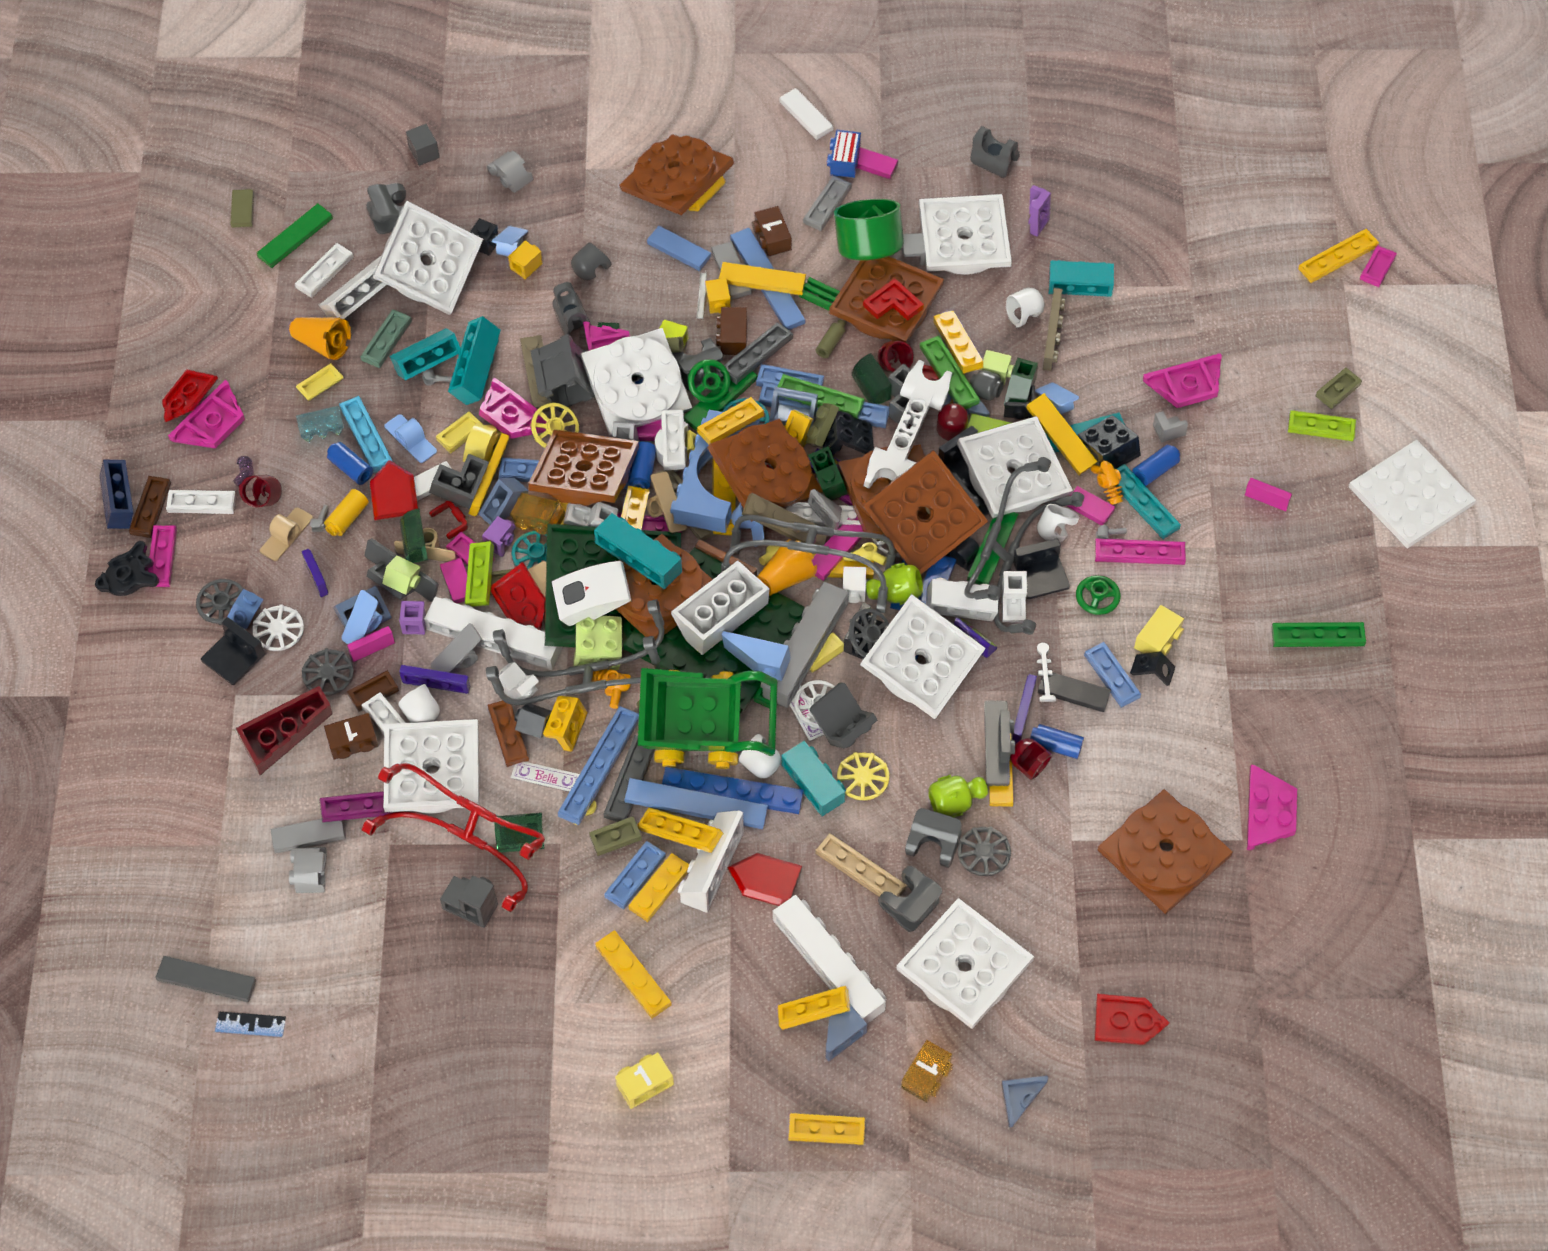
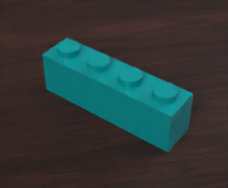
(474, 360)
(638, 550)

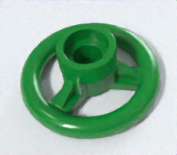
(724, 386)
(1098, 584)

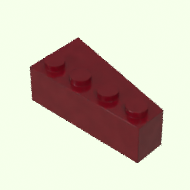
(282, 728)

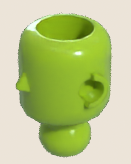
(901, 582)
(954, 795)

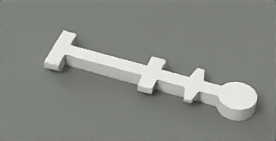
(1043, 649)

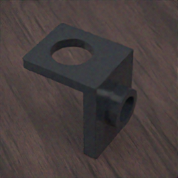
(1018, 409)
(1152, 664)

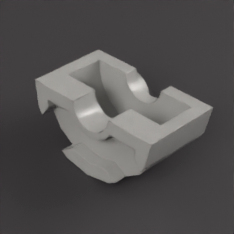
(511, 171)
(308, 869)

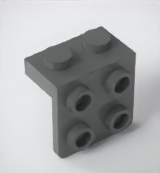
(841, 717)

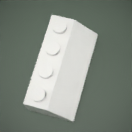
(720, 607)
(709, 868)

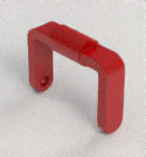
(458, 514)

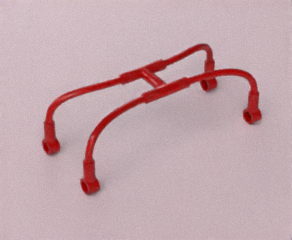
(527, 851)

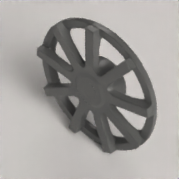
(220, 600)
(869, 632)
(328, 671)
(984, 850)

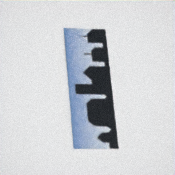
(250, 1024)

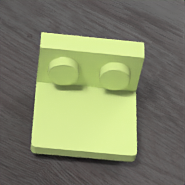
(598, 640)

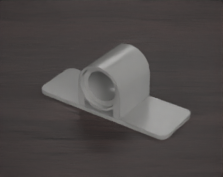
(459, 651)

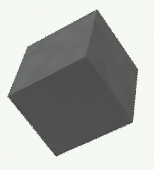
(422, 144)

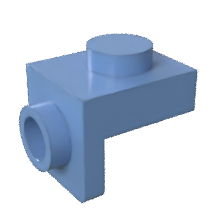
(245, 608)

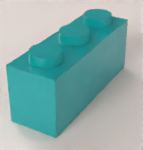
(1081, 278)
(425, 354)
(813, 777)

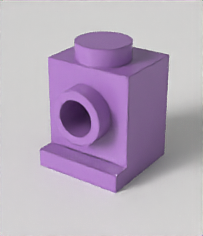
(500, 534)
(412, 617)

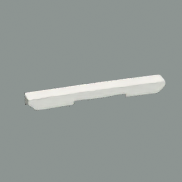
(701, 298)

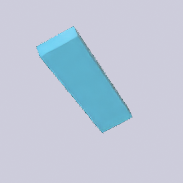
(365, 433)

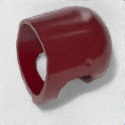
(897, 350)
(951, 421)
(262, 484)
(1030, 757)

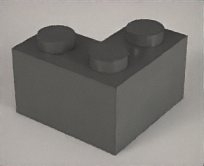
(899, 403)
(459, 486)
(470, 899)

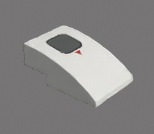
(591, 592)

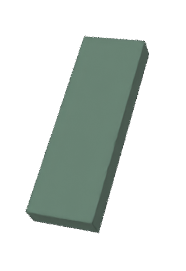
(386, 338)

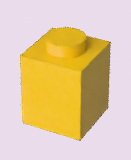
(525, 259)
(717, 295)

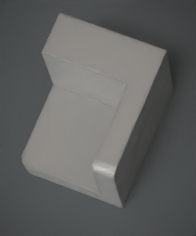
(914, 246)
(1169, 428)

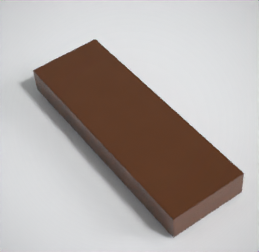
(149, 506)

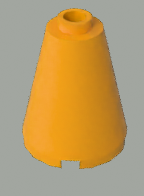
(322, 334)
(787, 569)

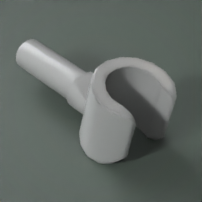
(429, 377)
(318, 524)
(1104, 532)

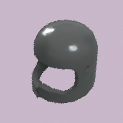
(587, 260)

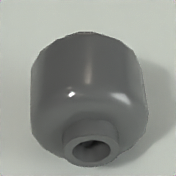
(986, 384)

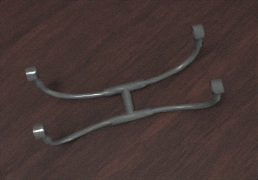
(810, 547)
(994, 592)
(587, 685)

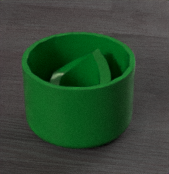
(869, 229)

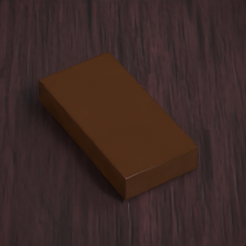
(381, 683)

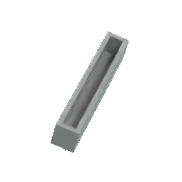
(809, 638)

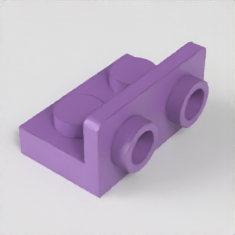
(1039, 209)

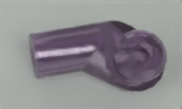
(246, 469)

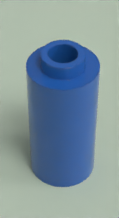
(349, 463)
(1157, 464)
(643, 466)
(1058, 740)

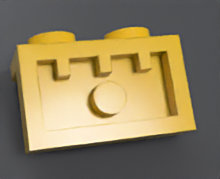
(566, 721)

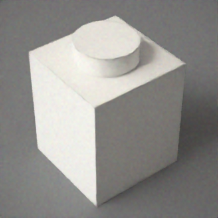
(855, 583)

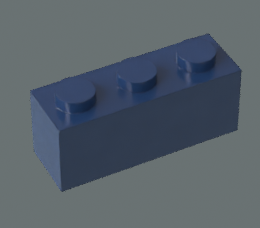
(116, 494)

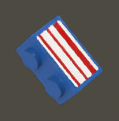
(844, 154)

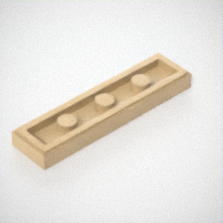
(859, 867)

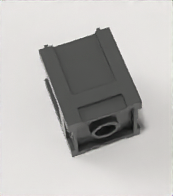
(561, 373)

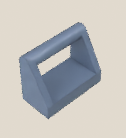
(782, 412)
(345, 605)

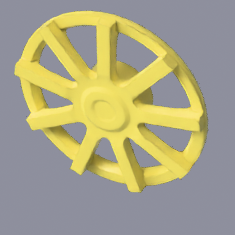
(552, 424)
(863, 775)

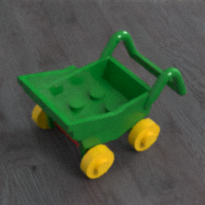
(698, 715)

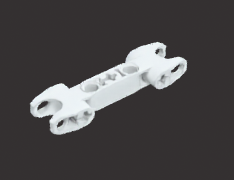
(922, 396)

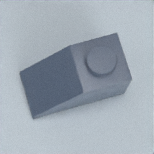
(502, 499)
(843, 1031)

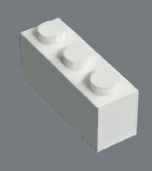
(949, 600)

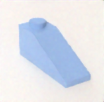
(758, 654)

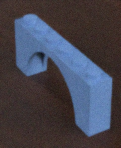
(694, 503)

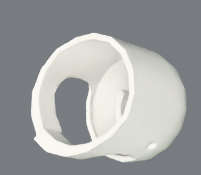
(1030, 302)
(1056, 516)
(419, 705)
(760, 763)

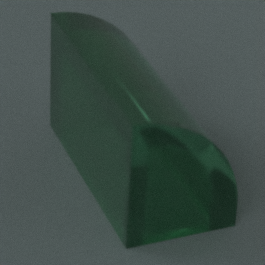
(872, 380)
(413, 536)
(511, 840)

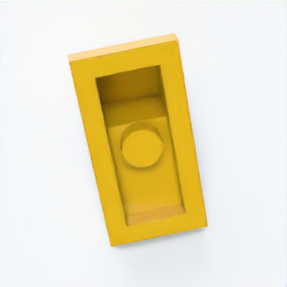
(798, 426)

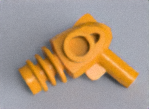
(1108, 478)
(613, 691)

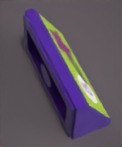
(964, 626)

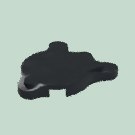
(128, 572)

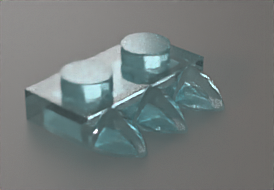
(320, 423)

